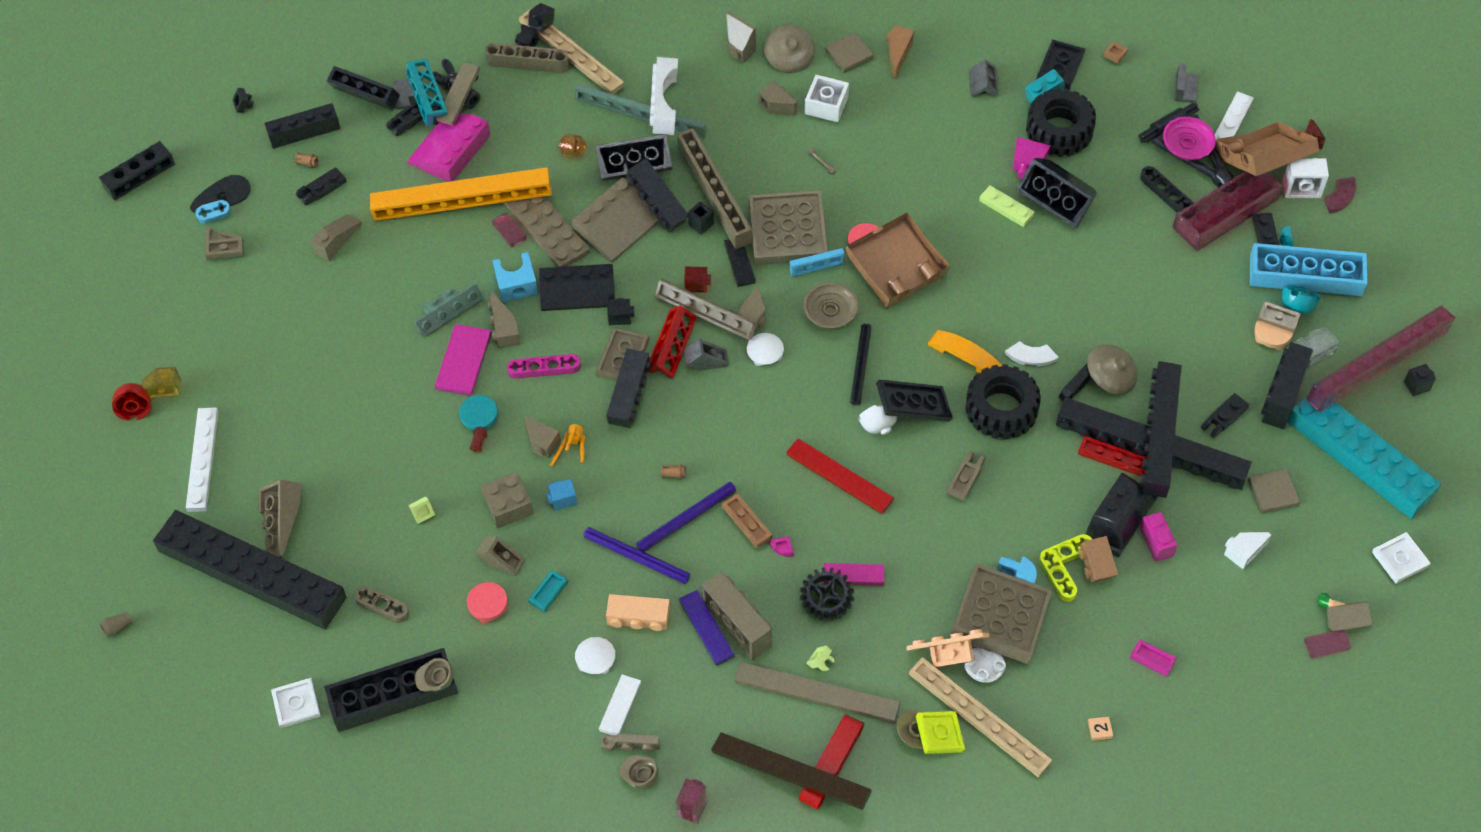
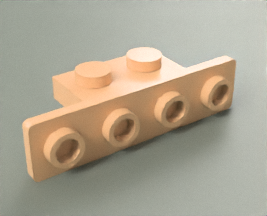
(952, 650)

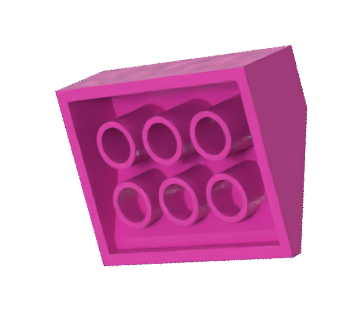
(451, 147)

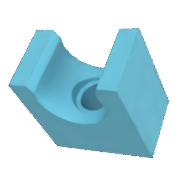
(516, 283)

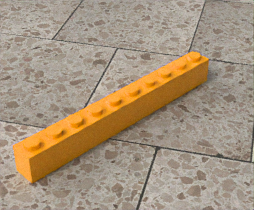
(460, 194)

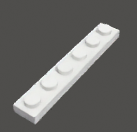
(202, 460)

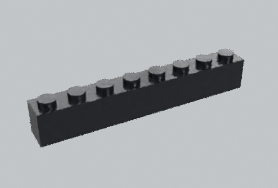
(1161, 430)

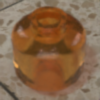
(572, 145)

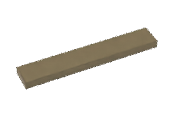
(706, 309)

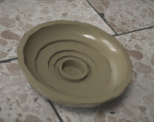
(789, 48)
(830, 305)
(1112, 369)

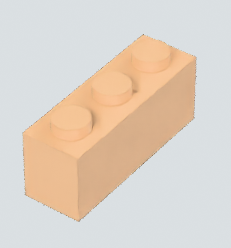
(638, 612)

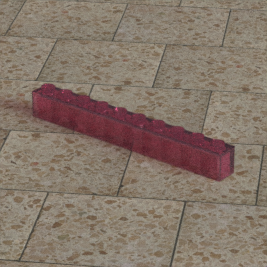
(1380, 358)

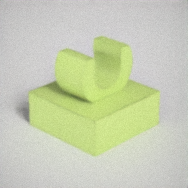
(421, 510)
(819, 657)

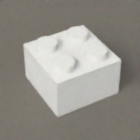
(826, 98)
(1305, 178)

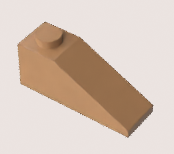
(899, 44)

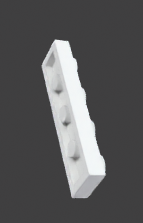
(1234, 116)

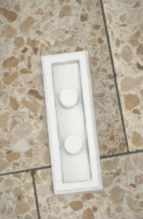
(620, 705)

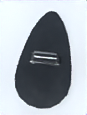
(230, 188)

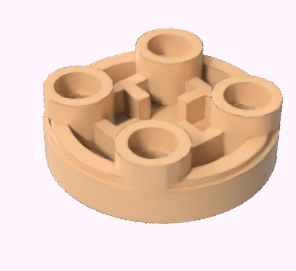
(1271, 335)

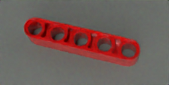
(834, 755)

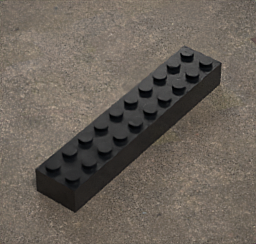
(250, 569)

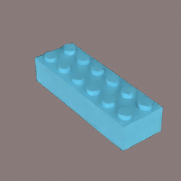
(1308, 268)

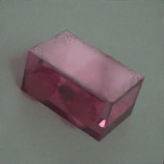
(691, 800)

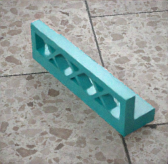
(421, 89)

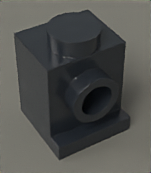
(527, 36)

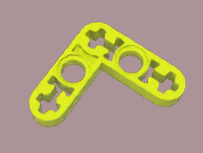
(1058, 560)

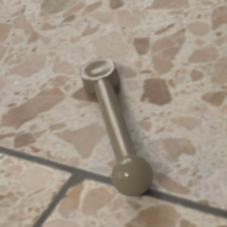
(831, 170)

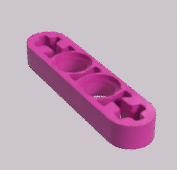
(543, 362)

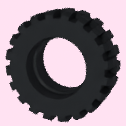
(1062, 105)
(1006, 381)

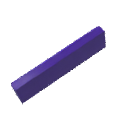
(706, 627)

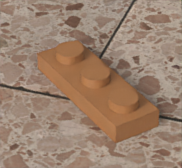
(747, 521)

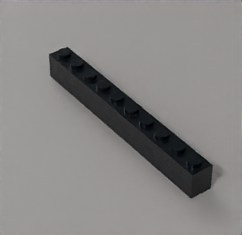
(1131, 436)

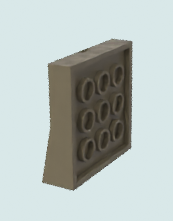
(787, 226)
(1005, 609)

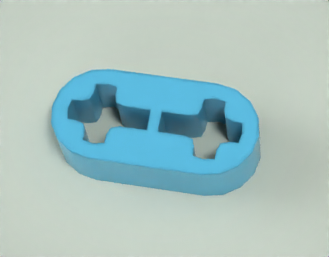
(213, 211)

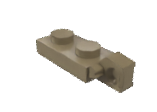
(628, 742)

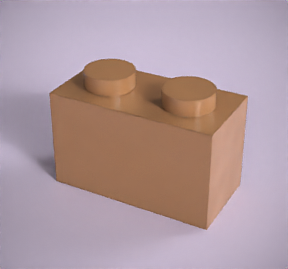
(1098, 559)

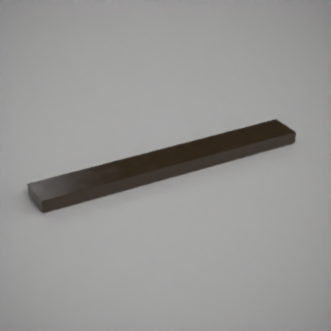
(792, 771)

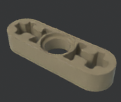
(386, 612)

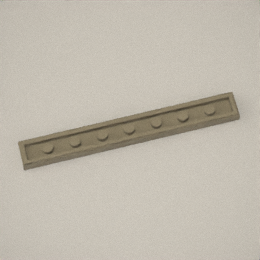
(817, 692)

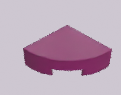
(782, 546)

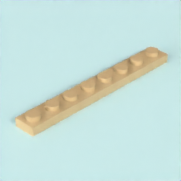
(579, 57)
(980, 717)

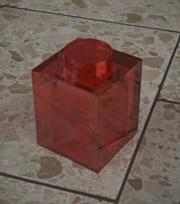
(697, 279)

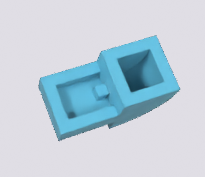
(1024, 570)

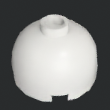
(876, 421)

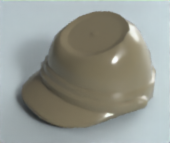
(434, 675)
(639, 771)

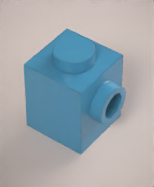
(561, 494)

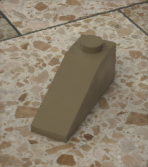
(334, 235)

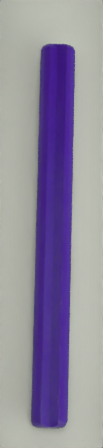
(686, 516)
(636, 555)

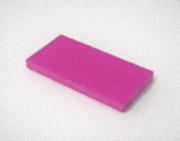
(463, 359)

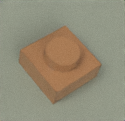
(1115, 52)

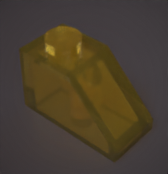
(162, 382)

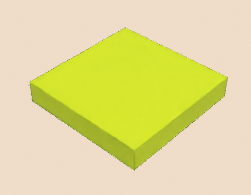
(940, 732)

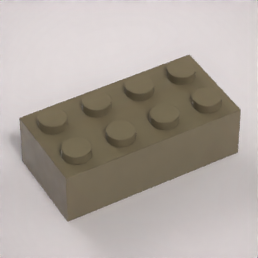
(737, 615)

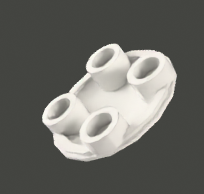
(765, 349)
(595, 655)
(986, 665)

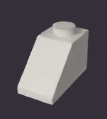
(1246, 547)

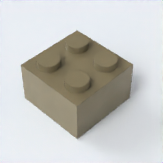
(507, 499)

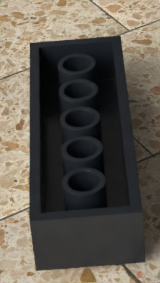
(382, 692)

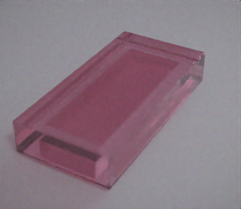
(509, 229)
(1327, 643)

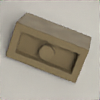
(1279, 316)

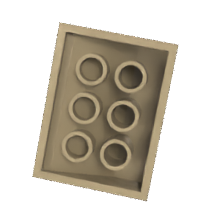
(614, 220)

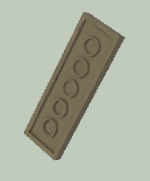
(549, 230)

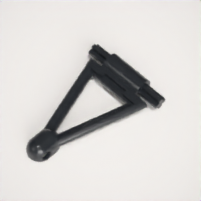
(1156, 129)

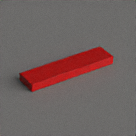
(1111, 455)

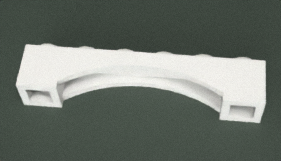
(661, 115)

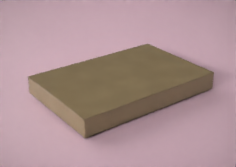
(615, 350)

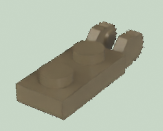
(965, 477)

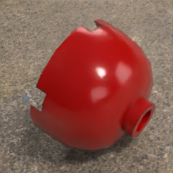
(131, 401)

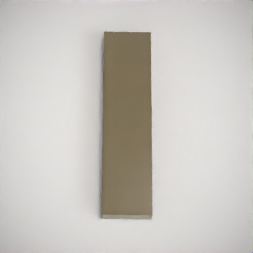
(459, 93)

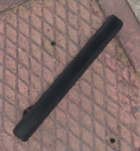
(860, 364)

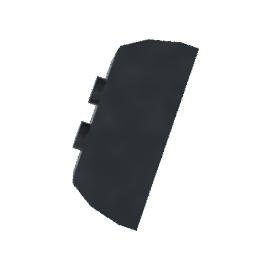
(619, 157)
(1057, 190)
(1120, 513)

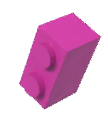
(1158, 536)

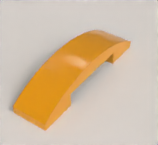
(963, 349)

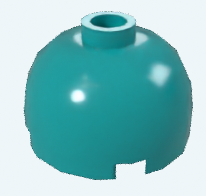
(1299, 300)

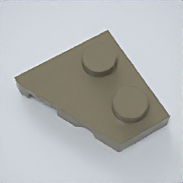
(222, 245)

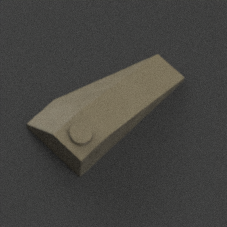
(279, 508)

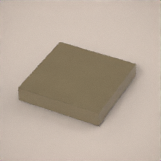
(849, 52)
(1274, 491)

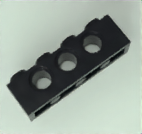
(137, 170)

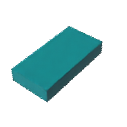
(548, 591)

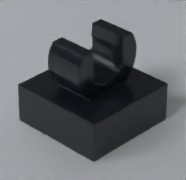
(242, 100)

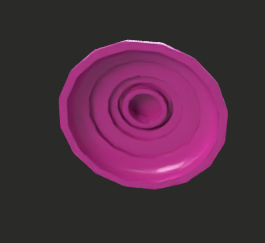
(1189, 138)

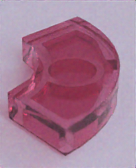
(1342, 195)

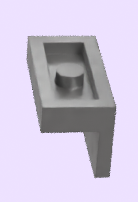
(984, 78)
(1185, 85)
(406, 94)

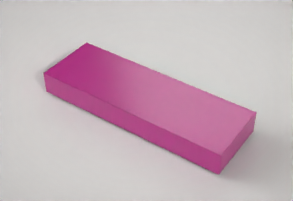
(859, 573)

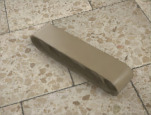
(527, 57)

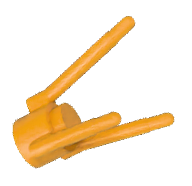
(573, 436)

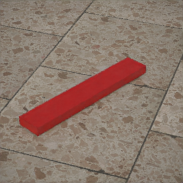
(840, 476)

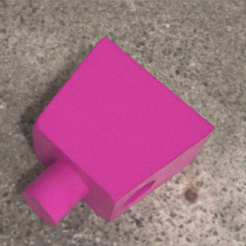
(1025, 152)

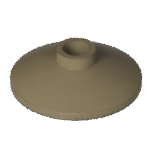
(905, 725)

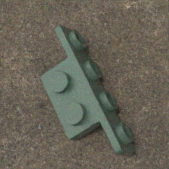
(446, 307)

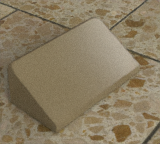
(1349, 616)

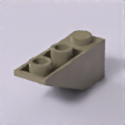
(506, 327)

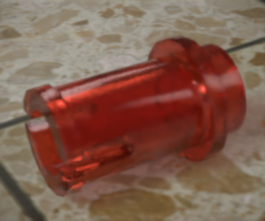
(478, 439)

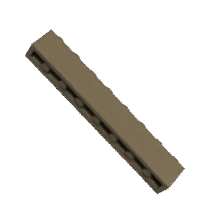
(714, 188)

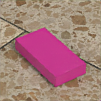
(1153, 657)

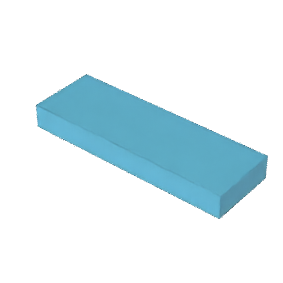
(816, 262)

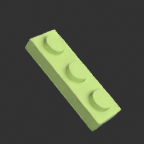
(1006, 206)

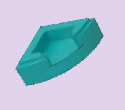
(1286, 237)

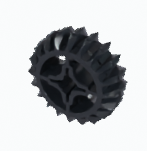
(821, 589)

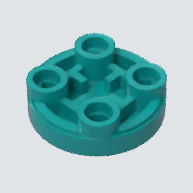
(478, 412)

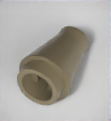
(114, 624)

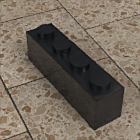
(363, 88)
(302, 125)
(657, 195)
(628, 388)

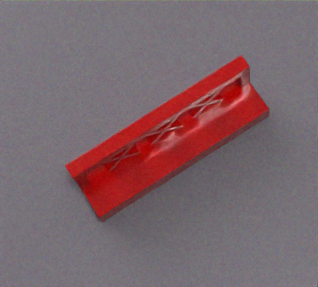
(667, 336)

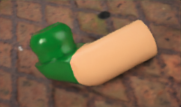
(1325, 601)

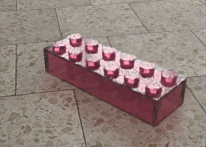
(1226, 208)

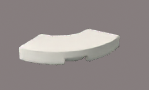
(1031, 355)

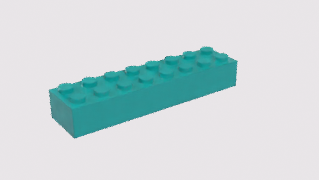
(1366, 455)

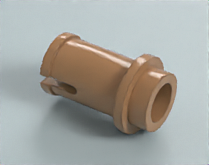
(310, 160)
(673, 471)

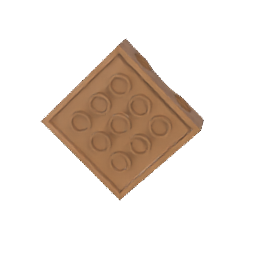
(1266, 148)
(897, 260)

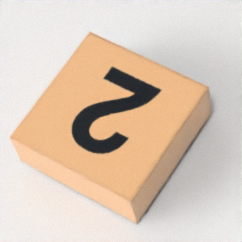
(1100, 728)

